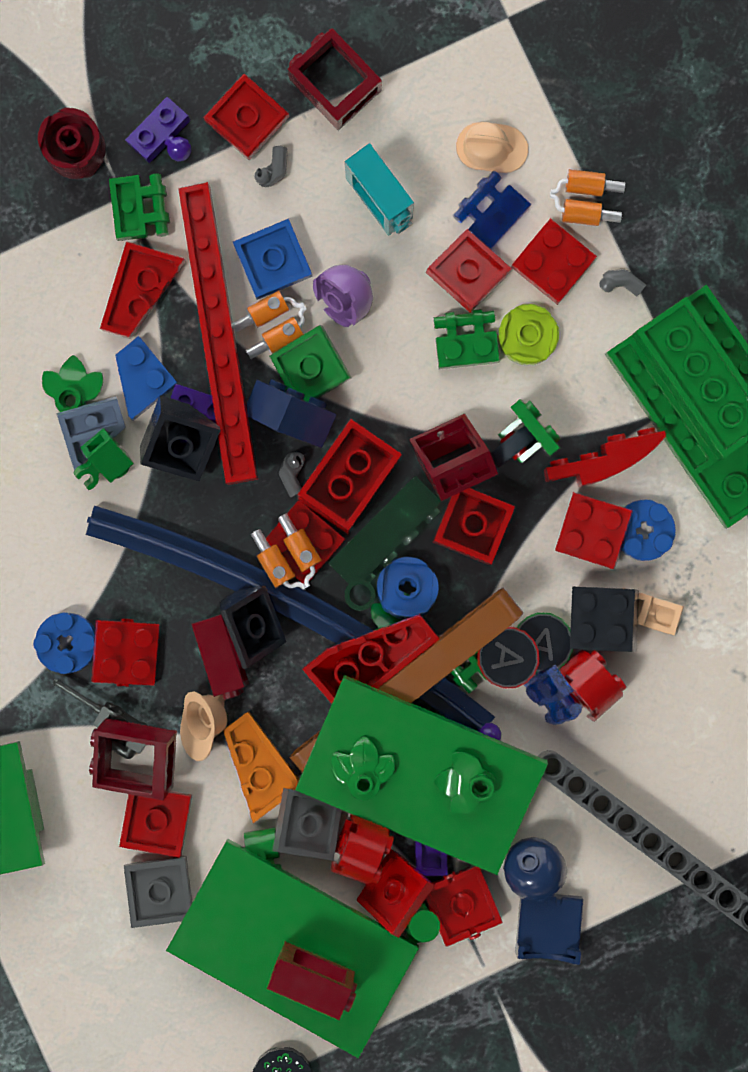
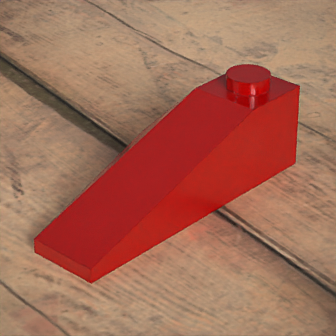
(372, 656)

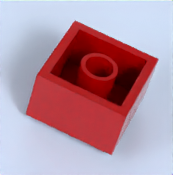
(474, 525)

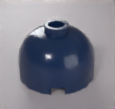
(534, 869)

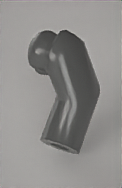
(275, 171)
(621, 278)
(289, 472)

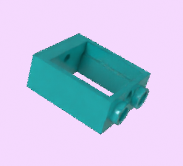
(379, 190)

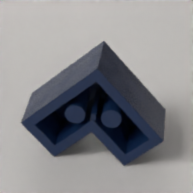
(289, 413)

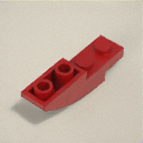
(616, 457)

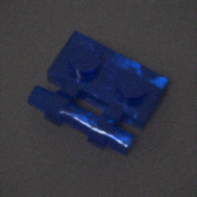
(499, 216)
(553, 691)

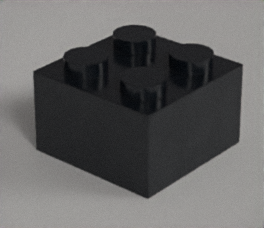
(604, 619)

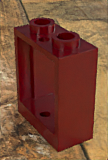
(351, 104)
(462, 471)
(220, 657)
(128, 782)
(313, 981)

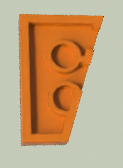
(258, 765)

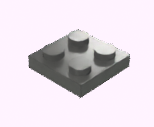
(306, 826)
(158, 891)

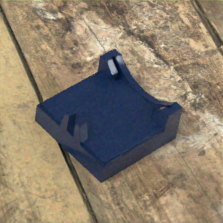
(550, 929)

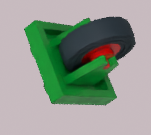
(515, 443)

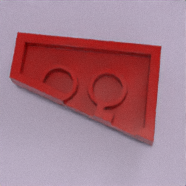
(138, 287)

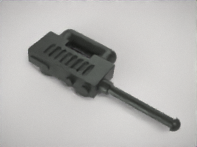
(108, 711)

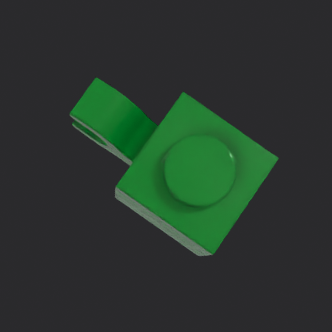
(103, 457)

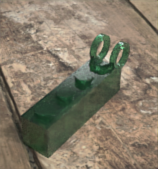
(383, 535)

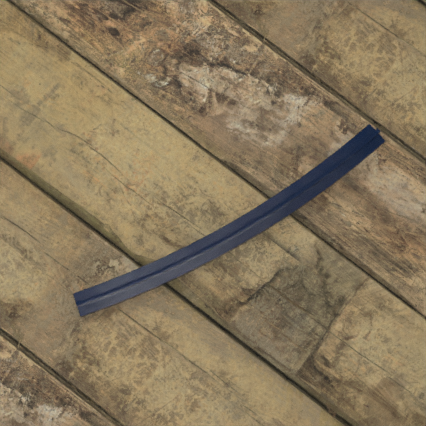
(290, 602)

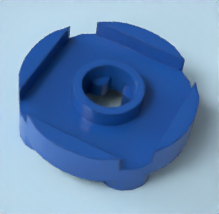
(660, 538)
(421, 578)
(47, 642)

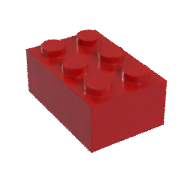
(349, 476)

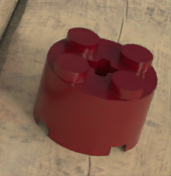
(63, 129)

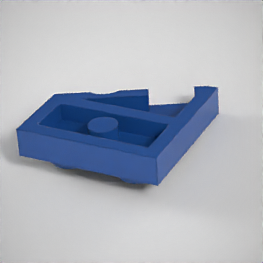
(142, 377)

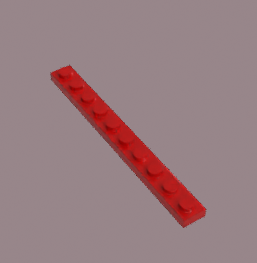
(218, 334)

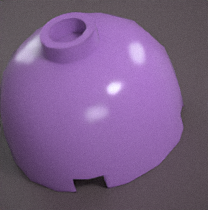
(345, 293)

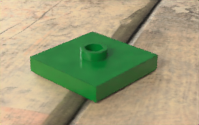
(311, 364)

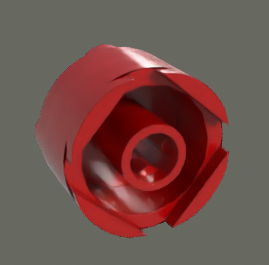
(592, 683)
(361, 850)

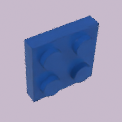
(272, 259)

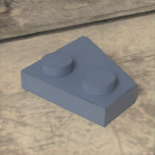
(85, 421)

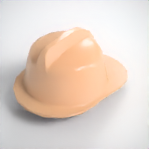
(492, 147)
(201, 722)

